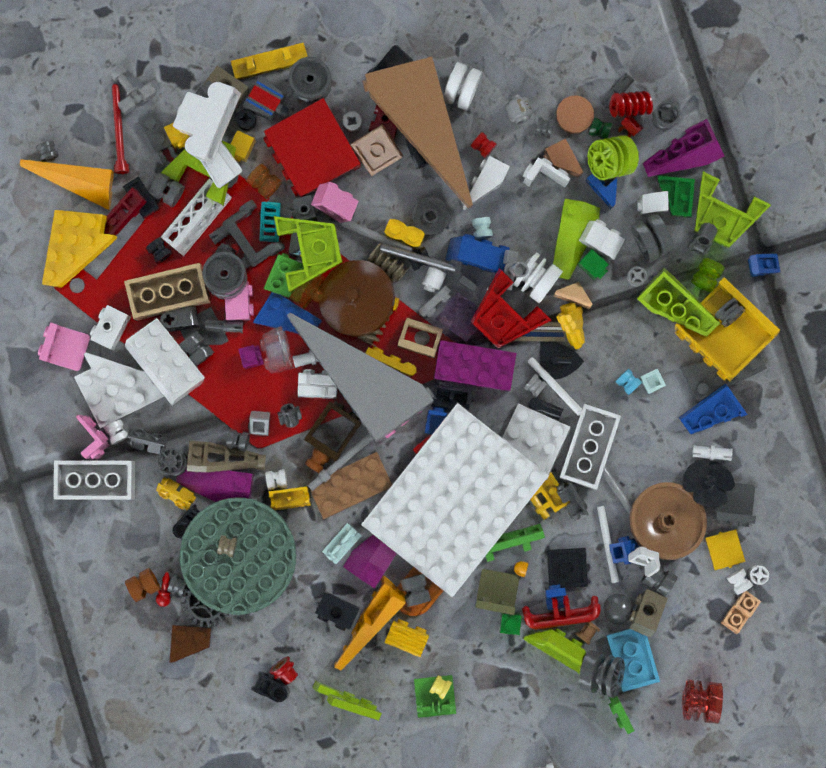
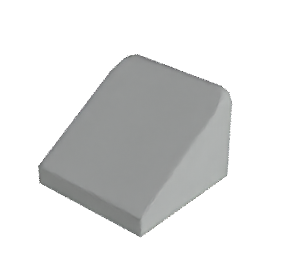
(259, 423)

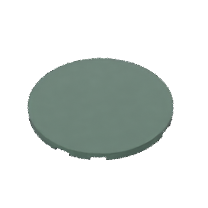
(261, 561)

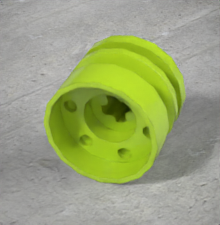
(613, 157)

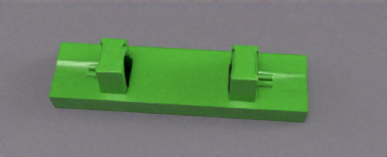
(515, 538)

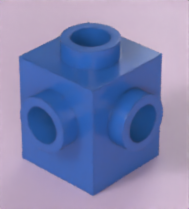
(621, 549)

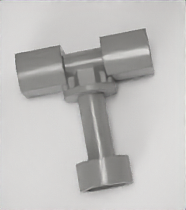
(133, 95)
(512, 267)

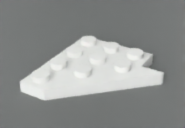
(115, 389)

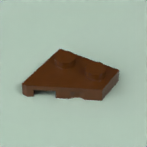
(188, 641)

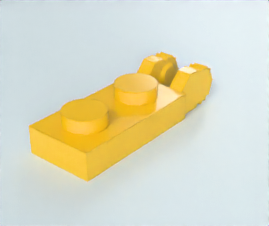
(392, 361)

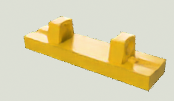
(268, 61)

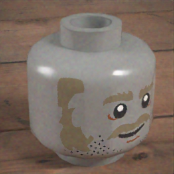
(518, 109)

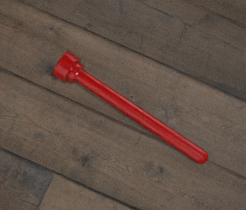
(121, 165)

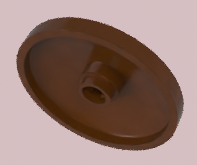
(357, 298)

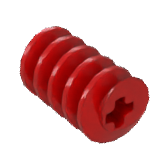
(630, 103)

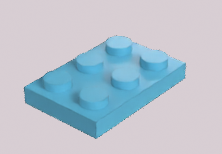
(638, 658)

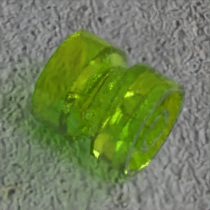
(708, 273)

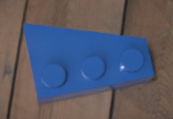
(476, 253)

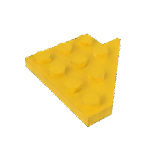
(73, 244)

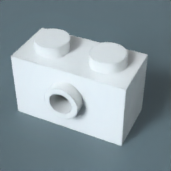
(110, 327)

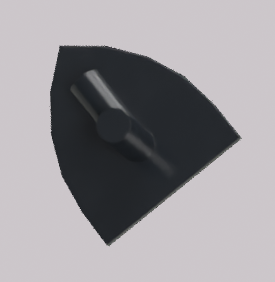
(558, 359)

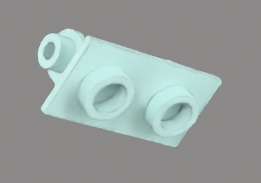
(341, 543)

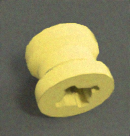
(440, 687)

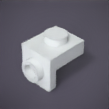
(646, 558)

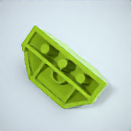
(558, 646)

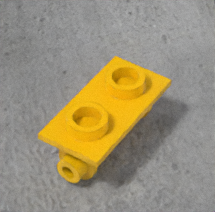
(168, 491)

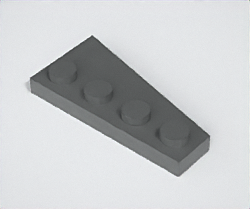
(704, 379)

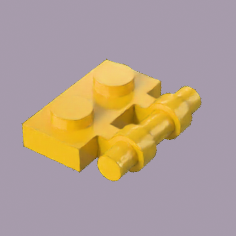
(549, 492)

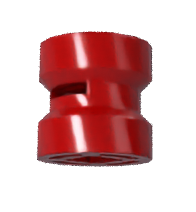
(483, 145)

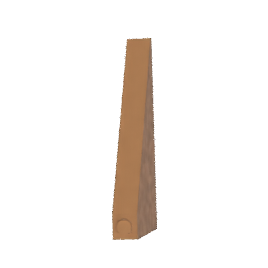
(416, 106)

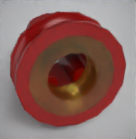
(284, 670)

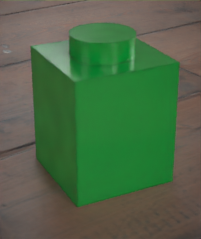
(593, 265)
(510, 624)

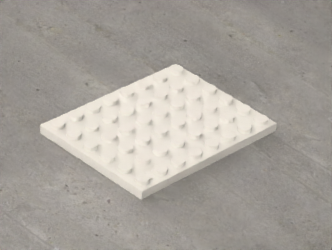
(455, 500)

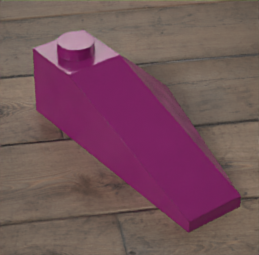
(692, 150)
(218, 484)
(370, 560)

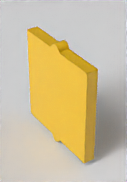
(725, 549)

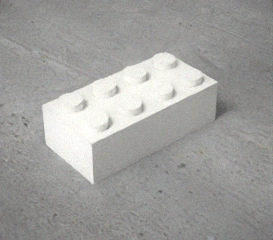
(164, 361)
(590, 447)
(94, 480)

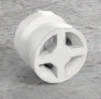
(761, 576)

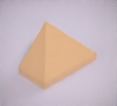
(574, 293)

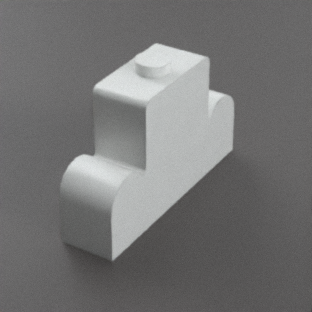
(206, 119)

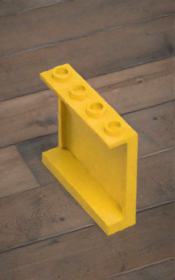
(736, 345)

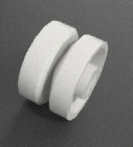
(462, 86)

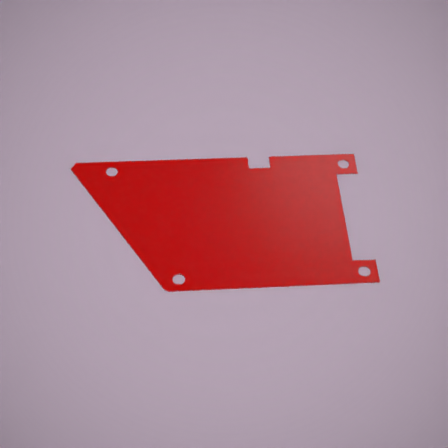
(229, 388)

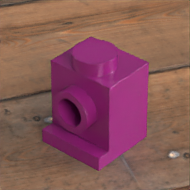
(251, 356)

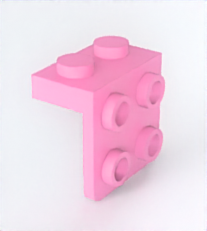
(64, 347)
(96, 448)

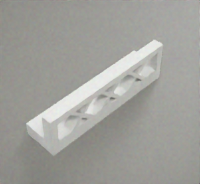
(199, 220)

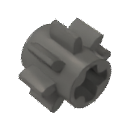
(289, 415)

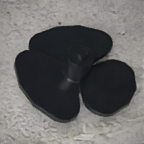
(704, 480)

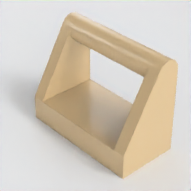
(417, 348)

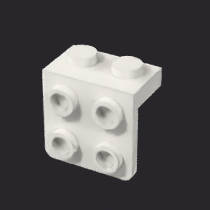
(545, 167)

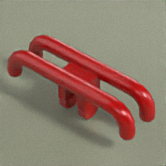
(562, 618)

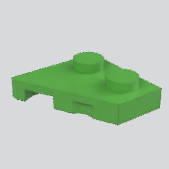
(622, 720)

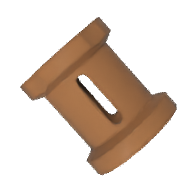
(587, 632)

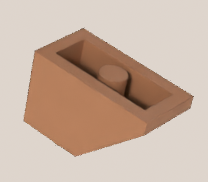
(563, 157)

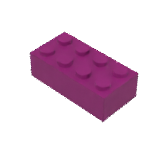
(475, 366)

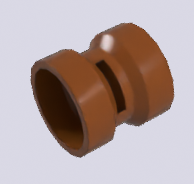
(317, 461)

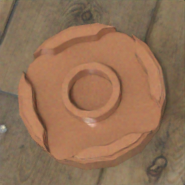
(575, 114)

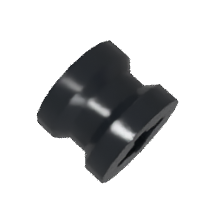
(246, 124)

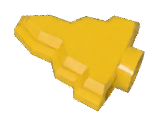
(572, 323)

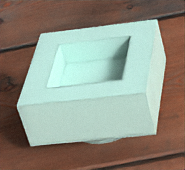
(652, 381)

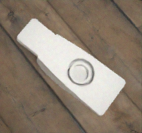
(223, 167)

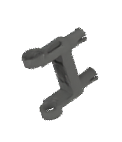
(230, 228)

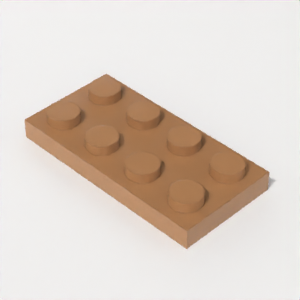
(351, 485)

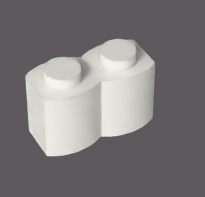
(601, 239)

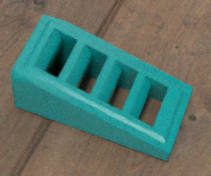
(269, 205)

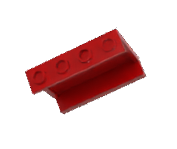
(311, 148)

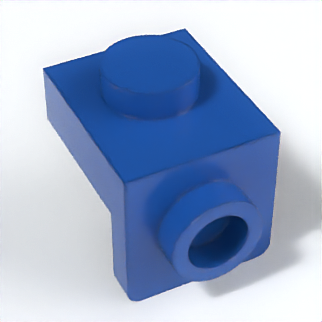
(434, 419)
(555, 591)

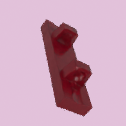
(118, 218)

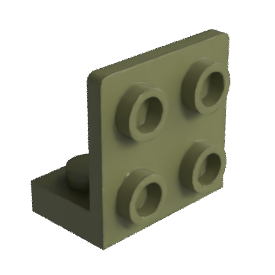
(497, 591)

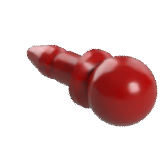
(163, 597)

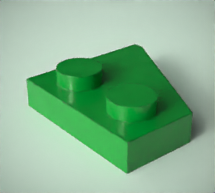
(679, 194)

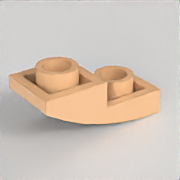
(740, 612)

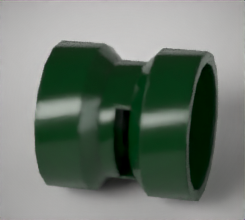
(596, 126)

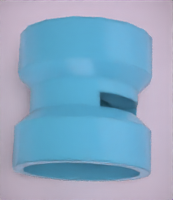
(628, 381)

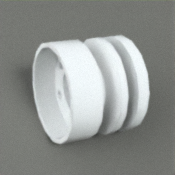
(539, 278)

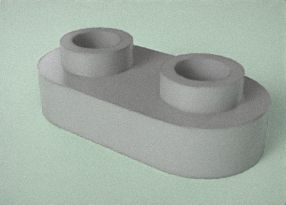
(441, 297)

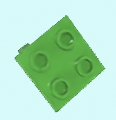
(277, 279)
(430, 704)

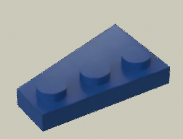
(275, 313)
(712, 410)

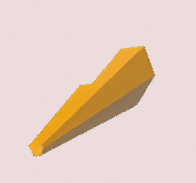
(87, 182)
(380, 610)

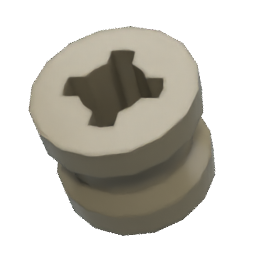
(227, 546)

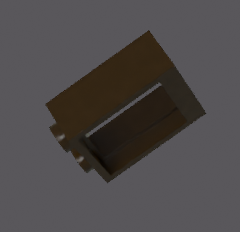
(321, 446)

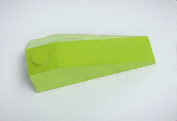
(572, 224)
(673, 301)

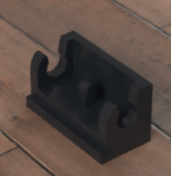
(449, 393)

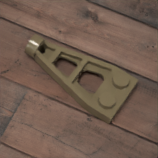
(199, 451)

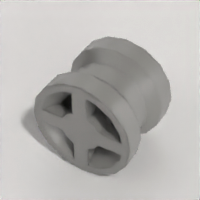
(352, 126)
(639, 273)
(535, 385)

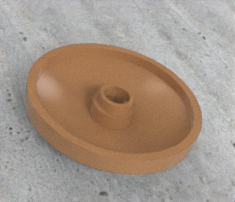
(668, 521)

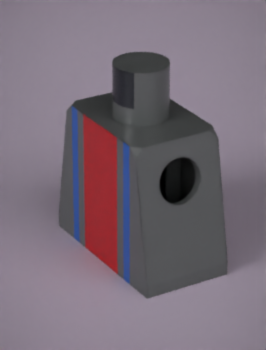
(266, 100)

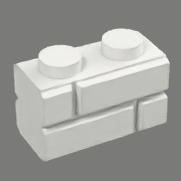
(316, 385)

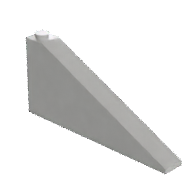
(373, 390)

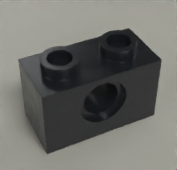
(349, 611)

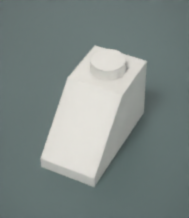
(653, 203)

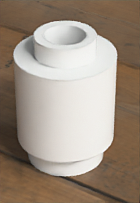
(434, 279)

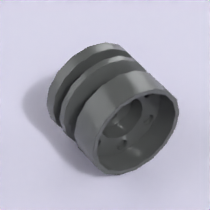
(601, 674)

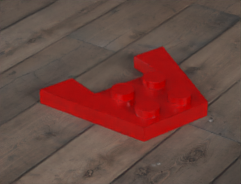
(499, 320)

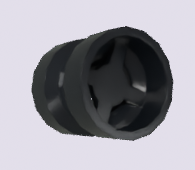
(158, 250)
(416, 265)

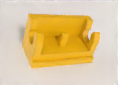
(290, 498)

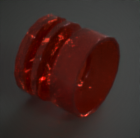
(699, 701)

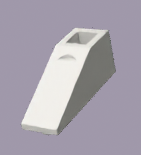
(490, 179)

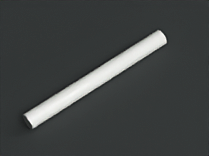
(555, 386)
(607, 540)

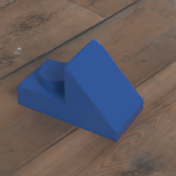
(607, 194)
(763, 264)

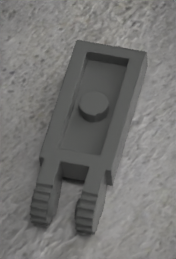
(157, 135)

